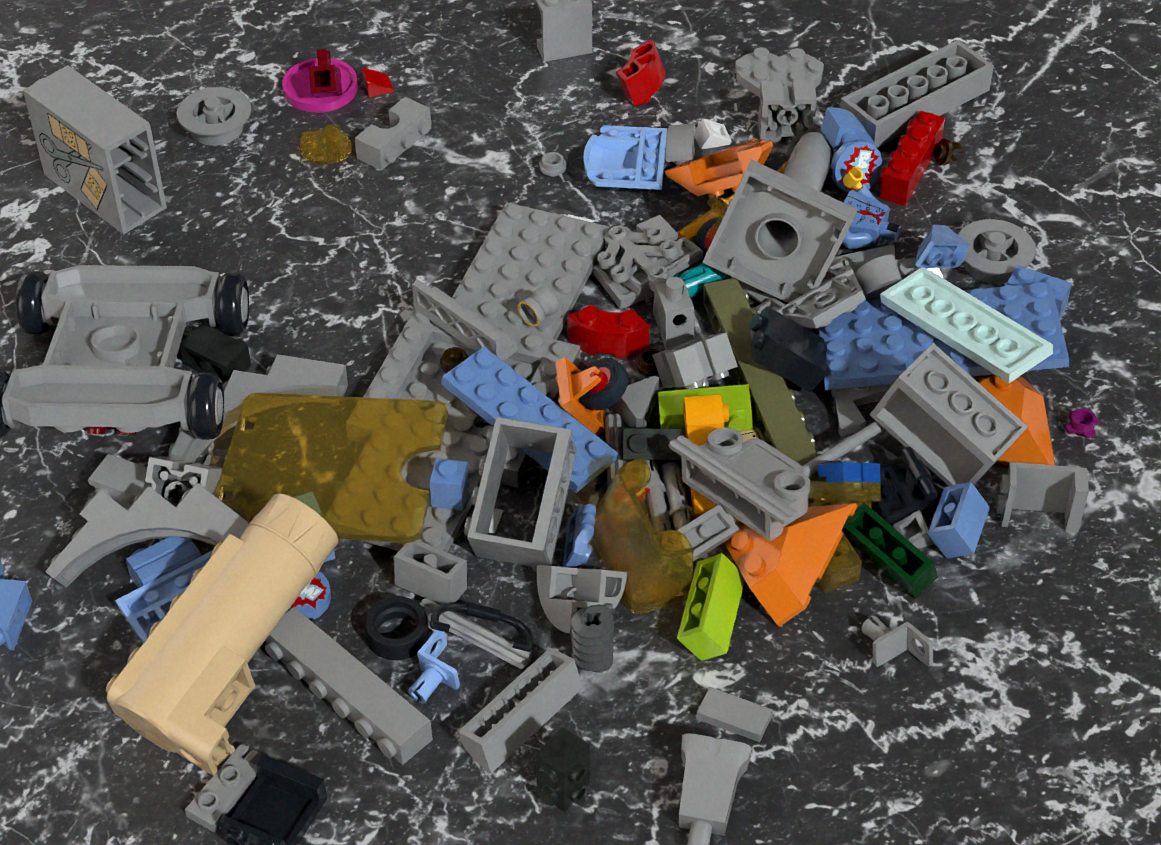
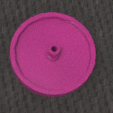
(298, 93)

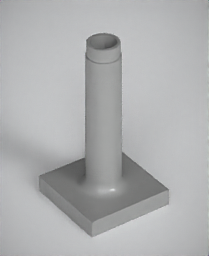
(781, 225)

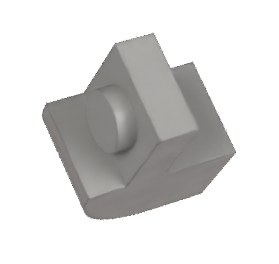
(882, 274)

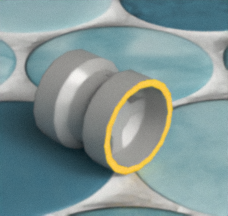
(541, 304)

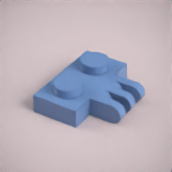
(578, 534)

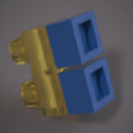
(851, 483)

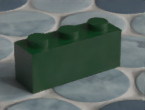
(890, 550)

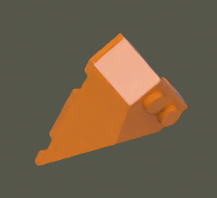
(720, 169)
(1028, 405)
(788, 566)

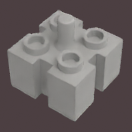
(786, 109)
(695, 362)
(174, 477)

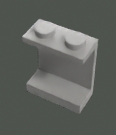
(565, 28)
(1044, 489)

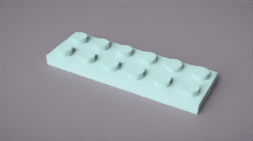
(967, 324)

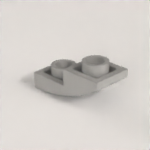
(680, 143)

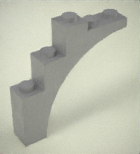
(285, 376)
(150, 517)

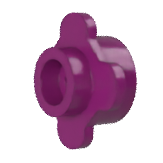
(1082, 423)

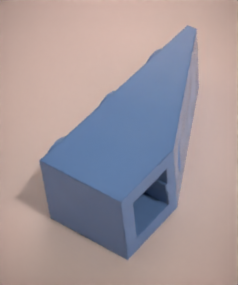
(942, 249)

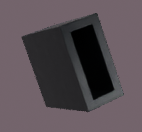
(788, 349)

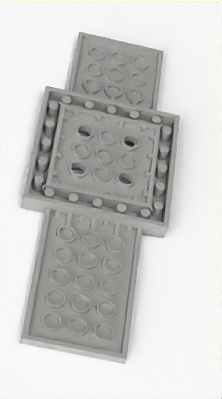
(517, 257)

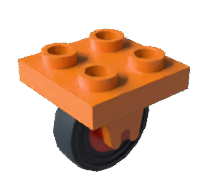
(590, 391)

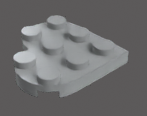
(767, 66)

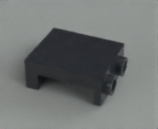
(276, 806)

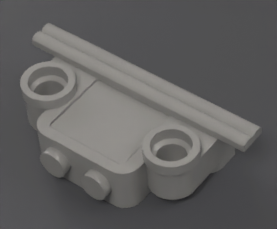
(746, 479)

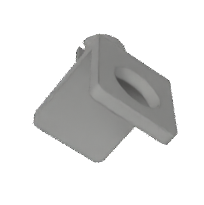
(893, 642)

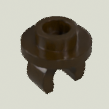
(945, 151)

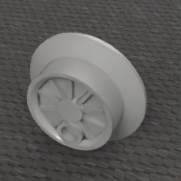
(214, 115)
(996, 249)

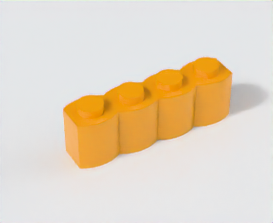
(702, 417)

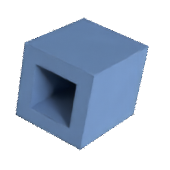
(449, 484)

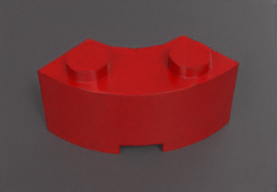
(642, 73)
(608, 332)

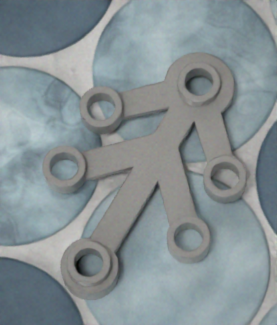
(622, 238)

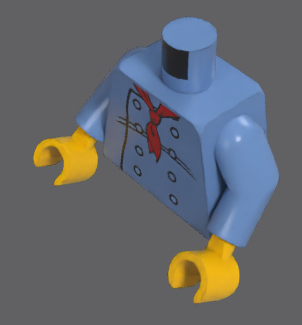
(871, 217)

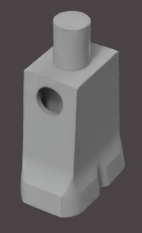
(709, 784)

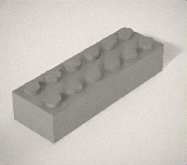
(928, 85)

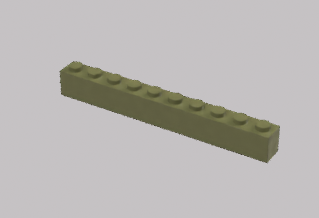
(770, 398)

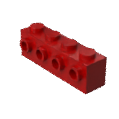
(911, 158)

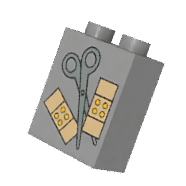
(96, 148)

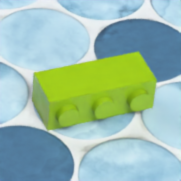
(735, 396)
(711, 607)

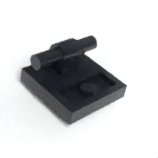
(906, 489)

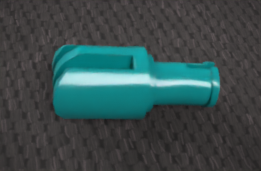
(698, 276)

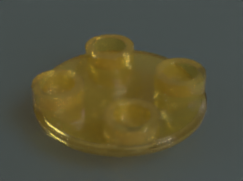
(325, 145)

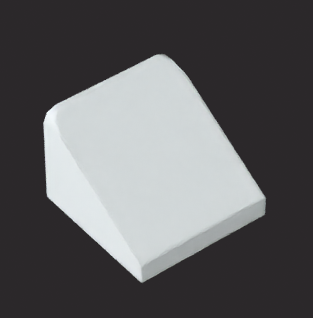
(711, 134)

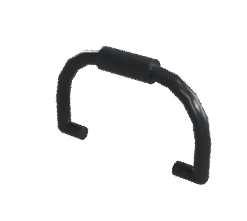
(486, 613)

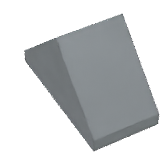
(638, 402)

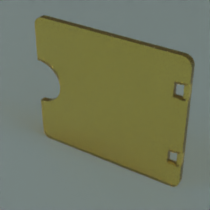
(336, 459)

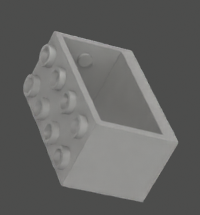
(947, 418)
(531, 437)

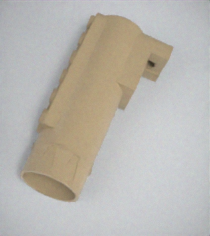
(196, 660)

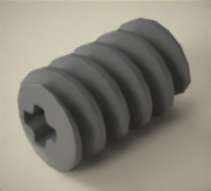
(593, 638)

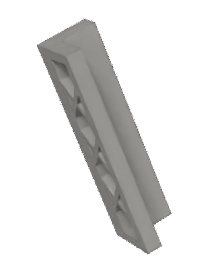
(461, 321)

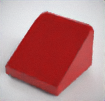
(376, 82)

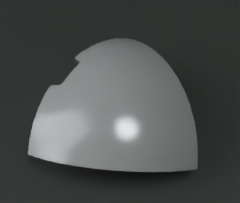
(570, 589)

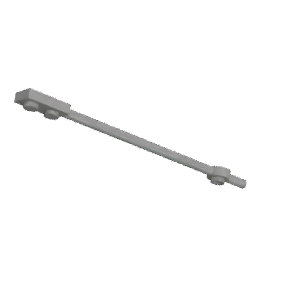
(718, 526)

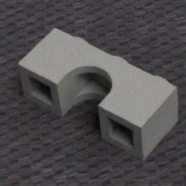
(383, 145)

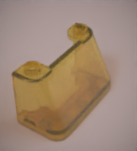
(655, 563)

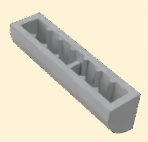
(521, 709)

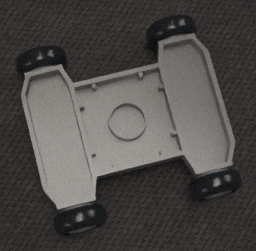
(120, 348)

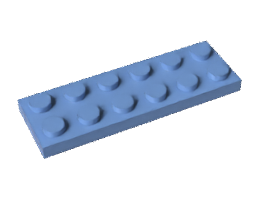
(501, 392)

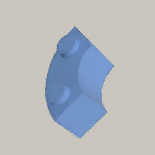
(842, 126)

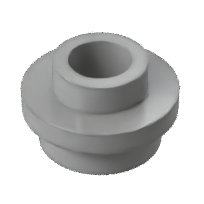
(552, 164)

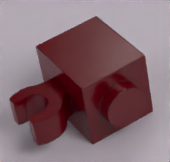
(325, 78)

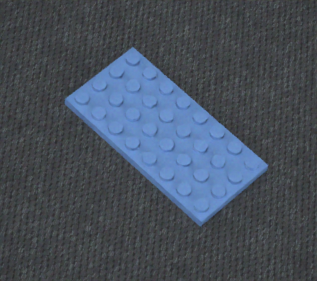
(878, 344)

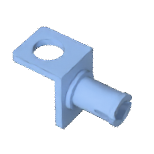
(433, 669)

